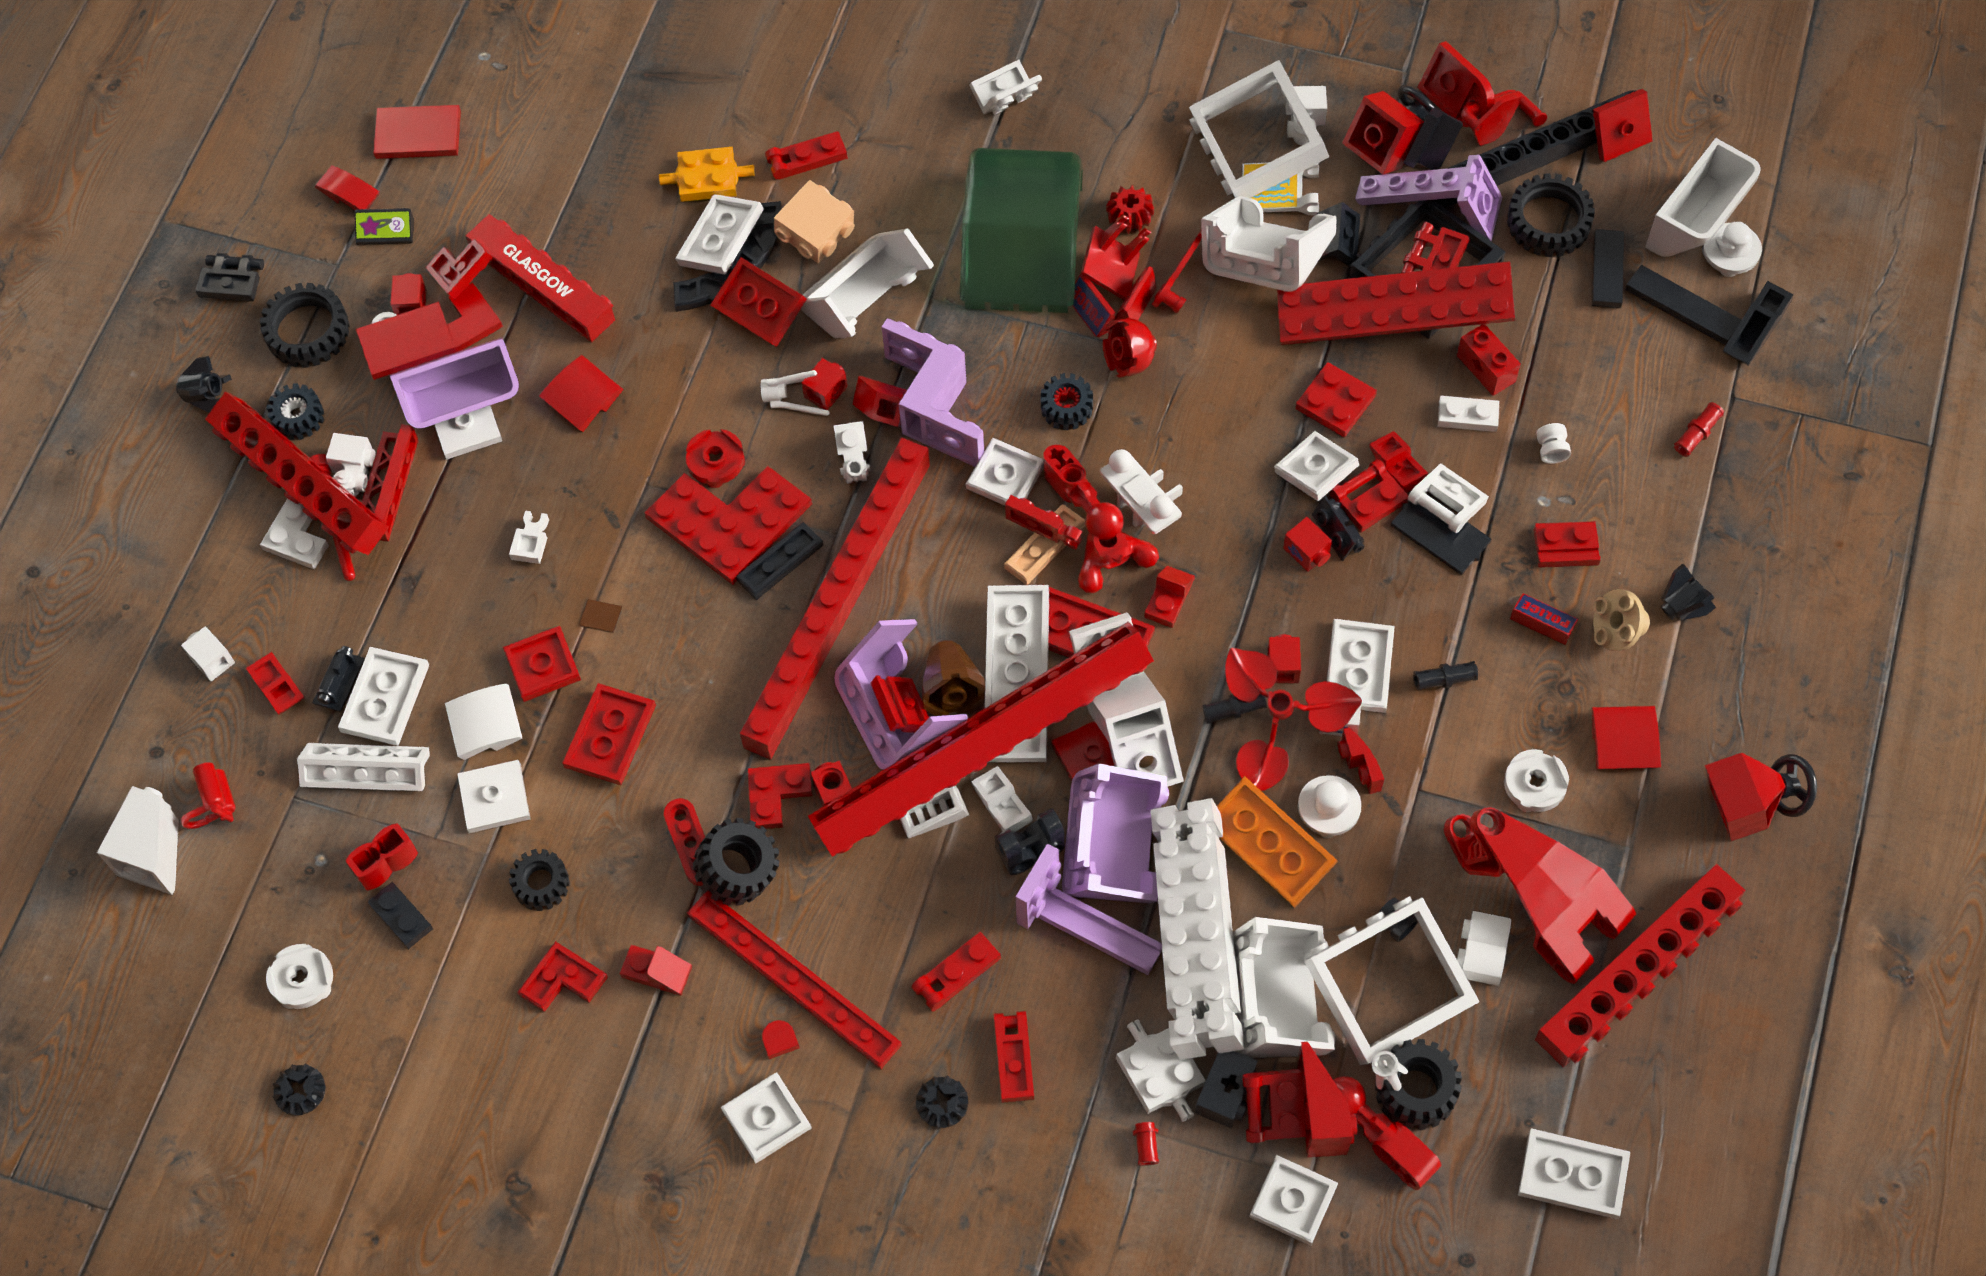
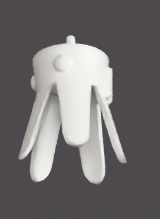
(1386, 1067)

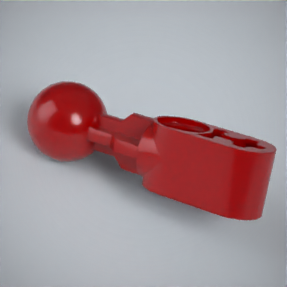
(1070, 483)
(1390, 1141)

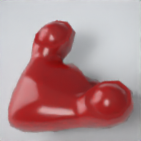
(1111, 554)

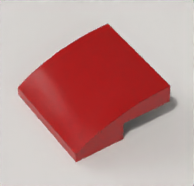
(581, 392)
(1626, 737)

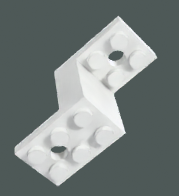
(1132, 714)

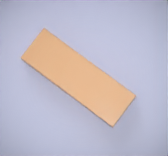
(1039, 551)

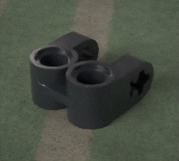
(1022, 849)

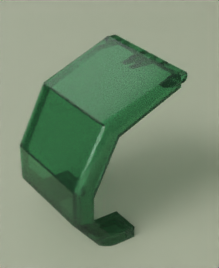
(1020, 229)

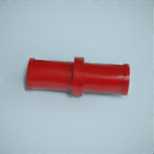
(1698, 429)

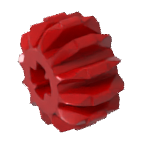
(1133, 204)

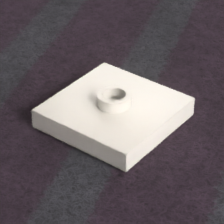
(468, 432)
(1316, 465)
(1004, 472)
(493, 796)
(766, 1117)
(1293, 1200)

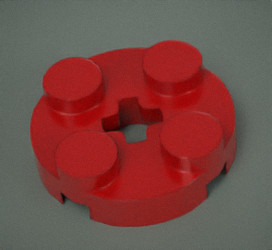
(714, 472)

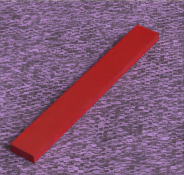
(795, 980)

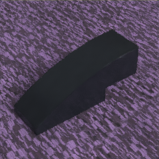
(1758, 323)

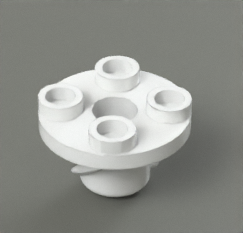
(1733, 249)
(1329, 806)

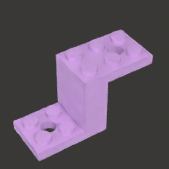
(933, 392)

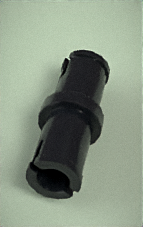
(1445, 675)
(1231, 708)

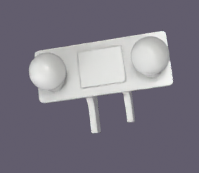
(1141, 492)

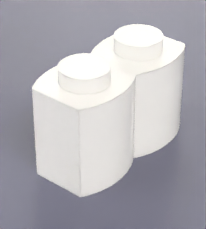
(1485, 947)

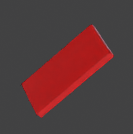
(1071, 612)

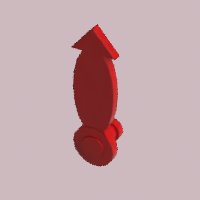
(1164, 293)

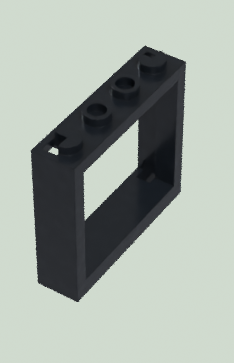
(1399, 229)

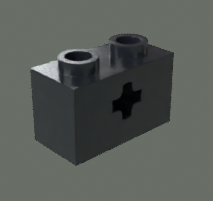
(1216, 1103)

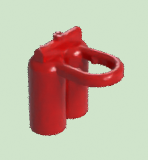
(214, 795)

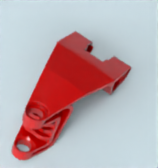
(1552, 882)

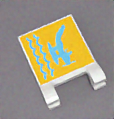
(1288, 193)

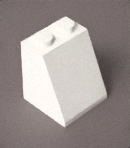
(143, 841)

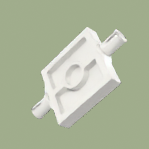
(1158, 1072)

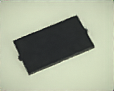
(1433, 535)

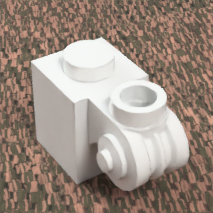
(1315, 104)
(851, 444)
(350, 460)

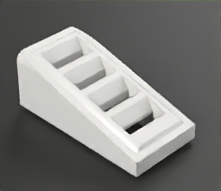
(936, 821)

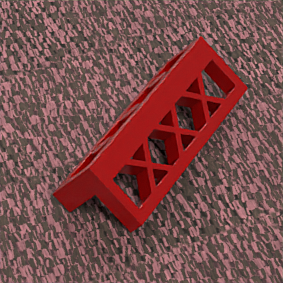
(396, 476)

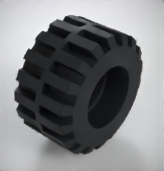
(748, 842)
(1443, 1073)

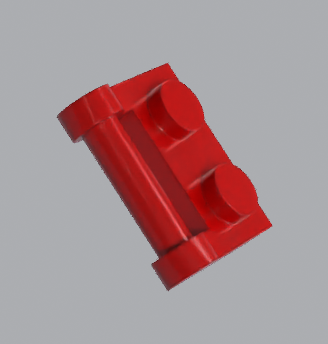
(1373, 503)
(1285, 1105)

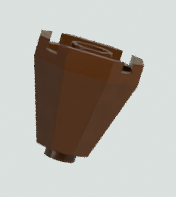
(951, 681)

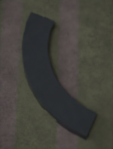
(756, 250)

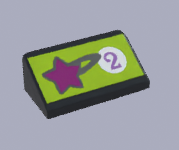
(384, 226)

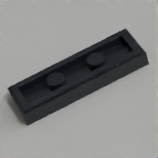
(1608, 268)
(779, 561)

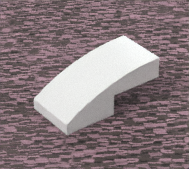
(1001, 801)

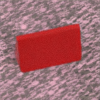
(1138, 296)

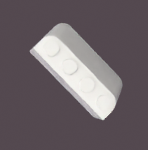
(1703, 200)

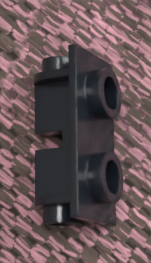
(1332, 521)
(338, 679)

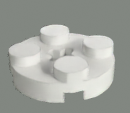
(1528, 796)
(313, 988)

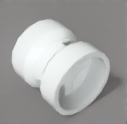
(1553, 443)

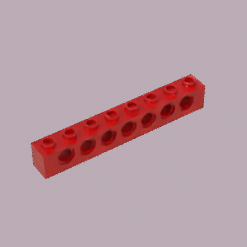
(297, 474)
(1714, 887)

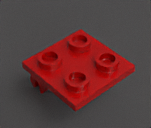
(1111, 262)

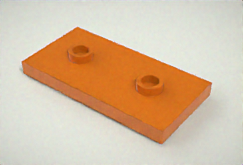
(1272, 842)

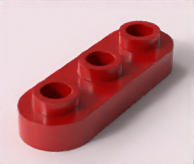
(683, 832)

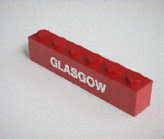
(543, 279)

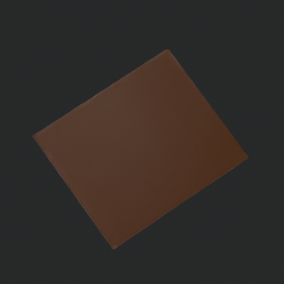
(600, 615)

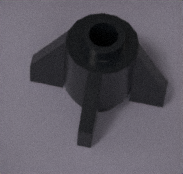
(199, 385)
(1686, 596)

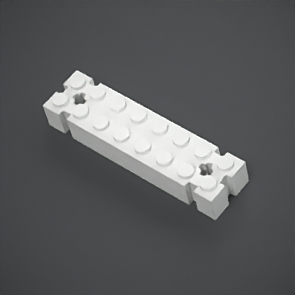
(1196, 930)

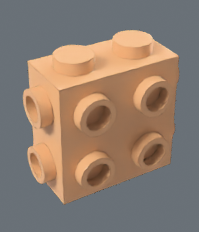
(814, 222)

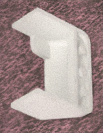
(862, 278)

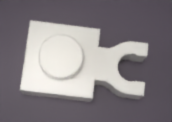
(530, 542)

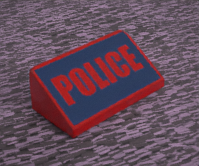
(1092, 306)
(1543, 618)

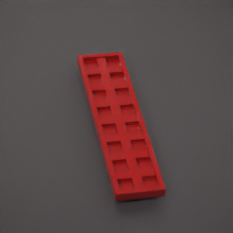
(1396, 303)

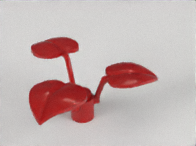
(1328, 706)

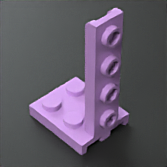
(1472, 185)
(1042, 900)

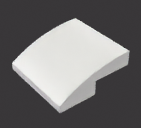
(483, 720)

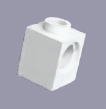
(207, 653)

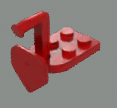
(1469, 97)

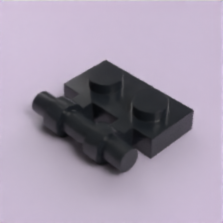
(226, 283)

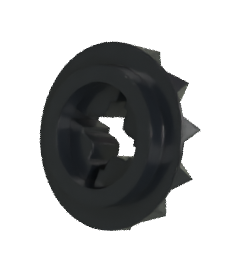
(313, 1086)
(932, 1113)

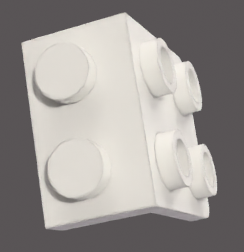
(1004, 86)

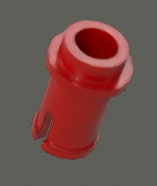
(1146, 1143)

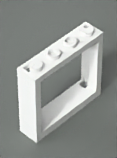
(1280, 168)
(1352, 937)

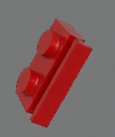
(1567, 544)
(899, 703)

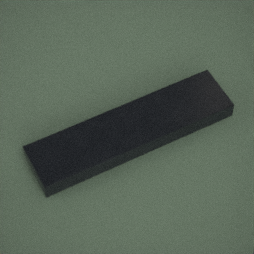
(1683, 304)

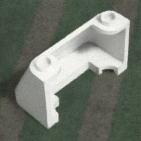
(1262, 253)
(1278, 989)

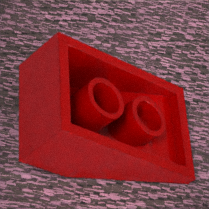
(1327, 1112)

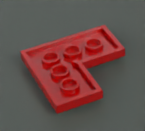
(731, 534)

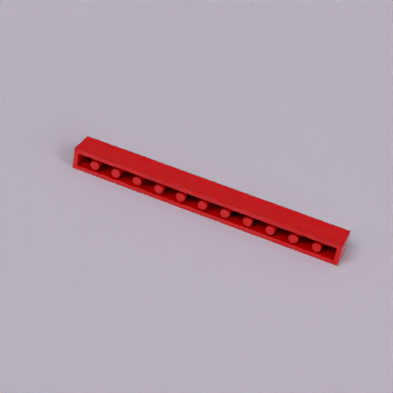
(835, 599)
(981, 739)

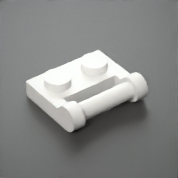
(1452, 491)

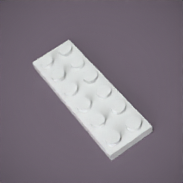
(1017, 652)

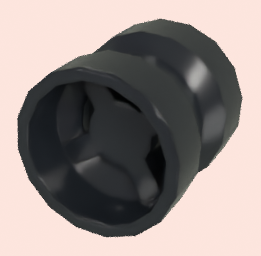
(1402, 928)

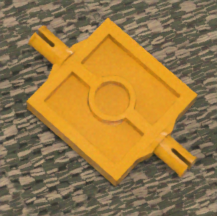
(706, 173)

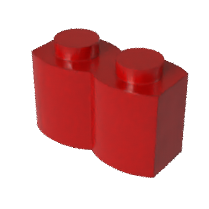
(386, 853)

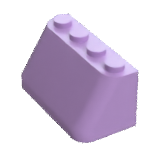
(456, 384)

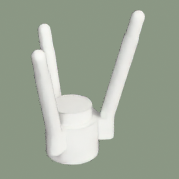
(775, 389)

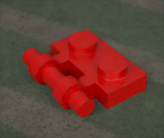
(1445, 252)

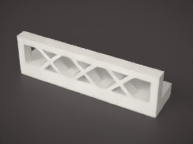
(362, 766)

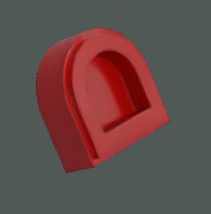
(779, 1038)

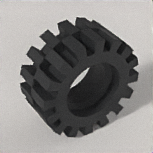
(533, 863)

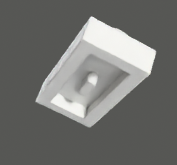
(1468, 413)

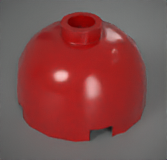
(1128, 346)

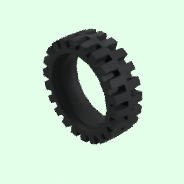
(1550, 241)
(296, 299)

